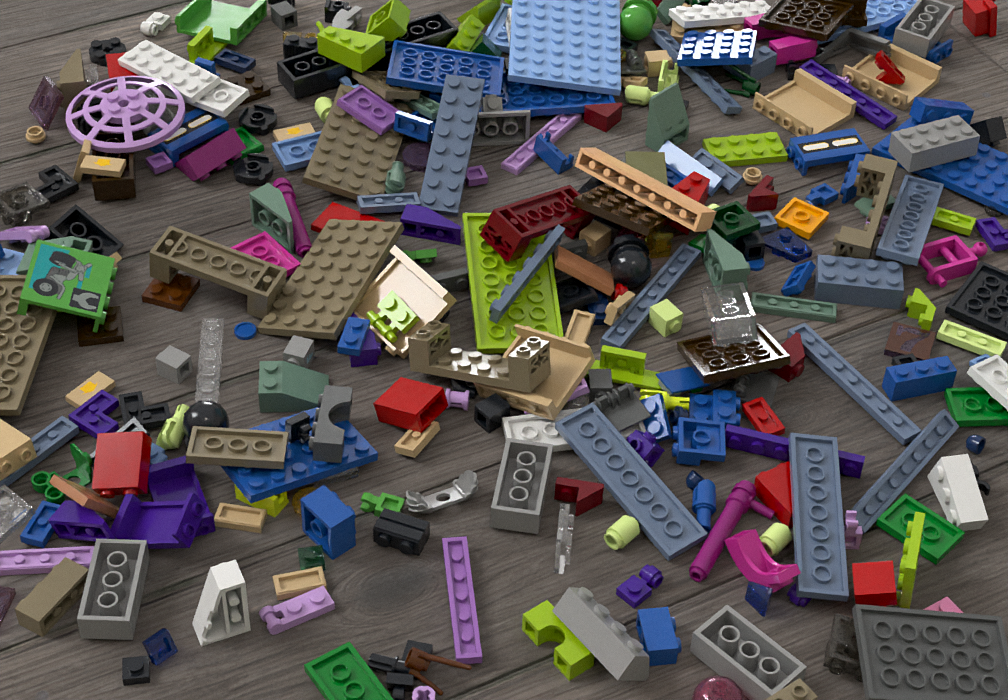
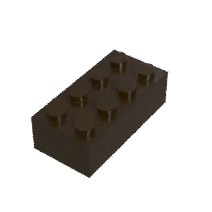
(111, 187)

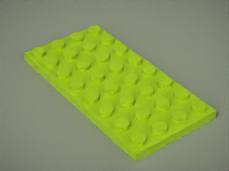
(489, 274)

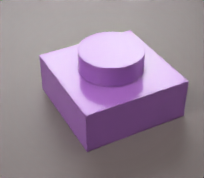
(159, 163)
(476, 176)

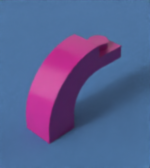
(756, 563)

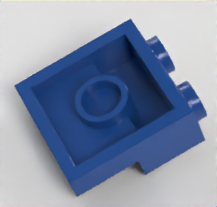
(716, 407)
(698, 441)

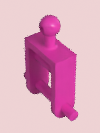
(960, 258)

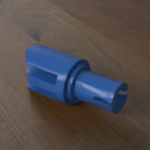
(704, 503)

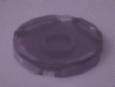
(416, 156)

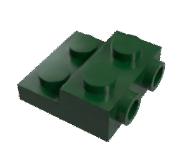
(734, 221)

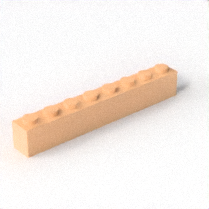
(645, 189)

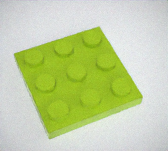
(910, 561)

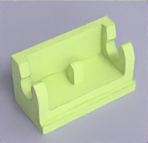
(667, 76)

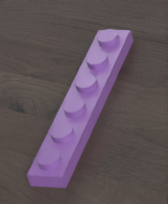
(461, 600)

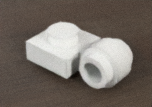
(155, 22)

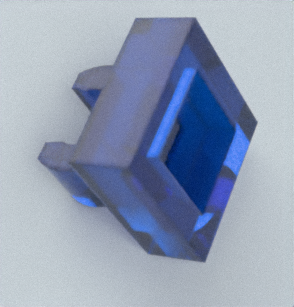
(160, 646)

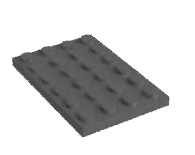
(930, 654)

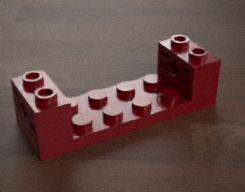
(516, 224)

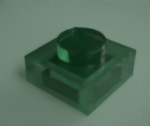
(311, 557)

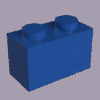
(657, 635)

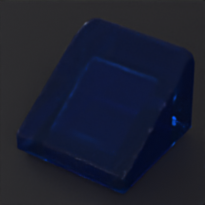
(758, 597)

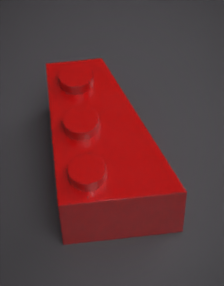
(697, 188)

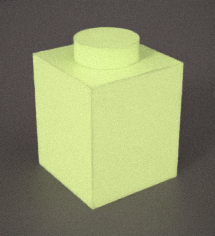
(665, 318)

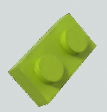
(953, 221)

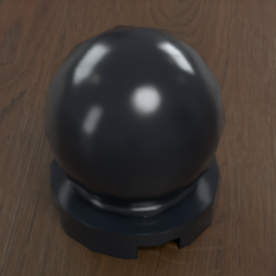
(629, 261)
(205, 415)

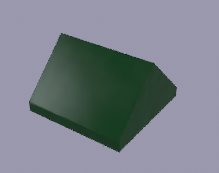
(485, 46)

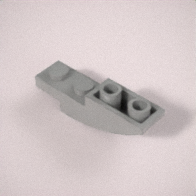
(348, 19)

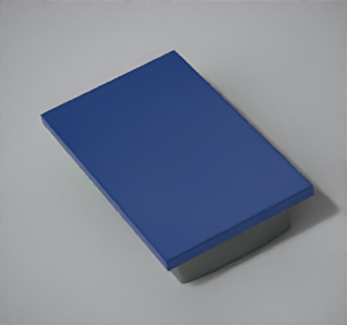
(679, 381)

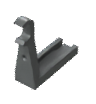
(857, 40)

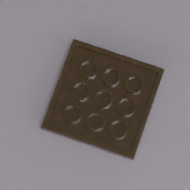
(807, 17)
(621, 209)
(732, 361)

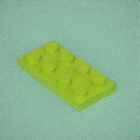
(747, 149)

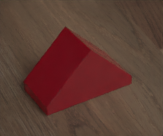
(603, 115)

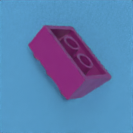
(212, 155)

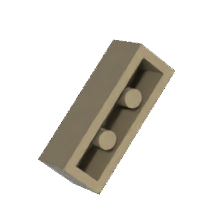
(52, 597)

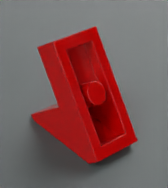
(891, 73)

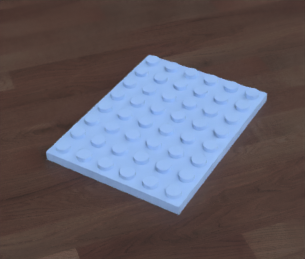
(566, 44)

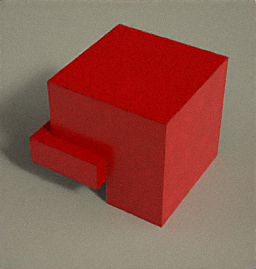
(980, 17)
(874, 583)

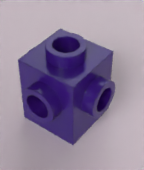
(645, 446)

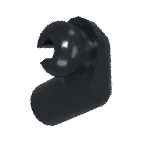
(460, 386)

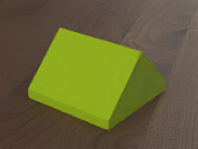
(483, 11)

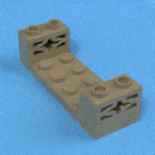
(874, 183)
(220, 265)
(522, 370)

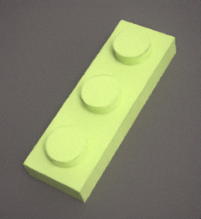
(970, 339)

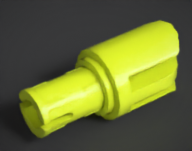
(670, 401)

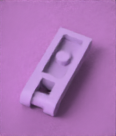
(25, 234)
(297, 610)

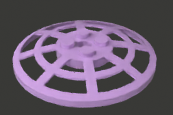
(136, 108)

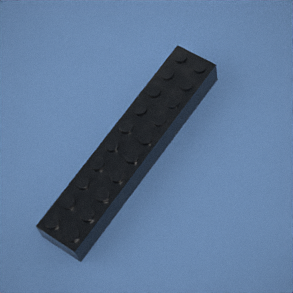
(314, 72)

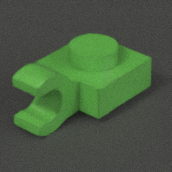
(424, 255)
(377, 504)

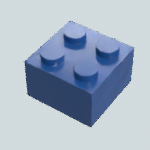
(328, 521)

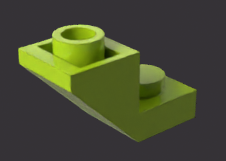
(920, 308)

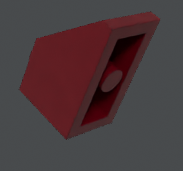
(795, 349)

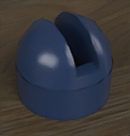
(975, 443)
(693, 479)

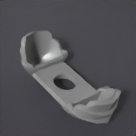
(463, 489)

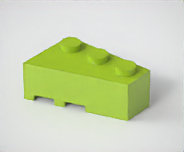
(351, 47)

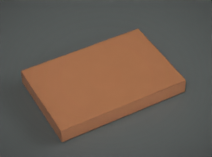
(583, 270)
(85, 496)

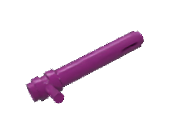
(301, 238)
(737, 504)

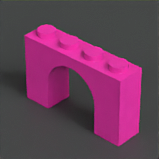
(788, 46)

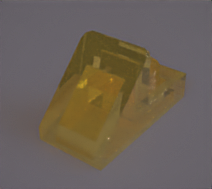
(659, 244)

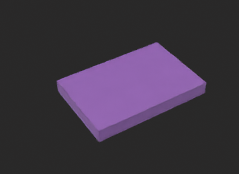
(369, 109)

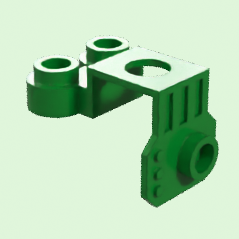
(83, 471)

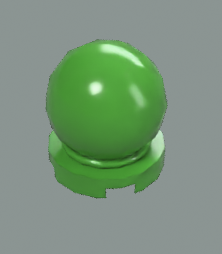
(637, 19)

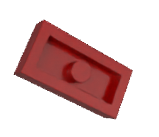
(763, 417)

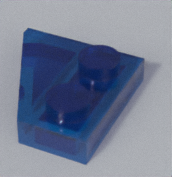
(788, 245)

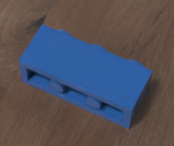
(929, 110)
(918, 378)

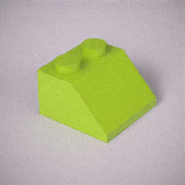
(389, 21)

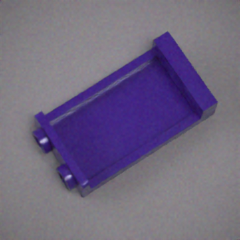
(173, 482)
(159, 522)

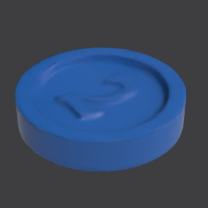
(756, 265)
(245, 330)

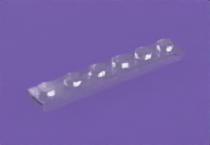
(210, 360)

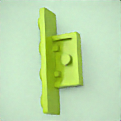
(204, 45)
(627, 367)

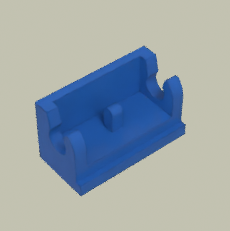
(551, 154)

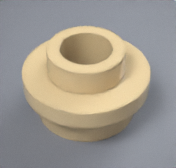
(35, 134)
(752, 176)

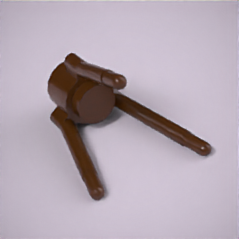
(420, 660)

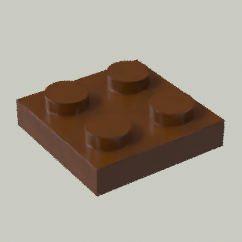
(171, 295)

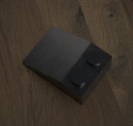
(82, 225)

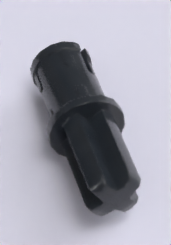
(388, 664)

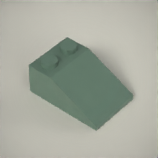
(271, 215)
(723, 261)
(289, 387)

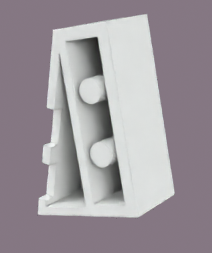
(958, 492)
(222, 605)

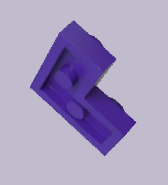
(993, 233)
(93, 414)

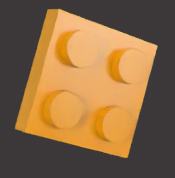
(801, 218)

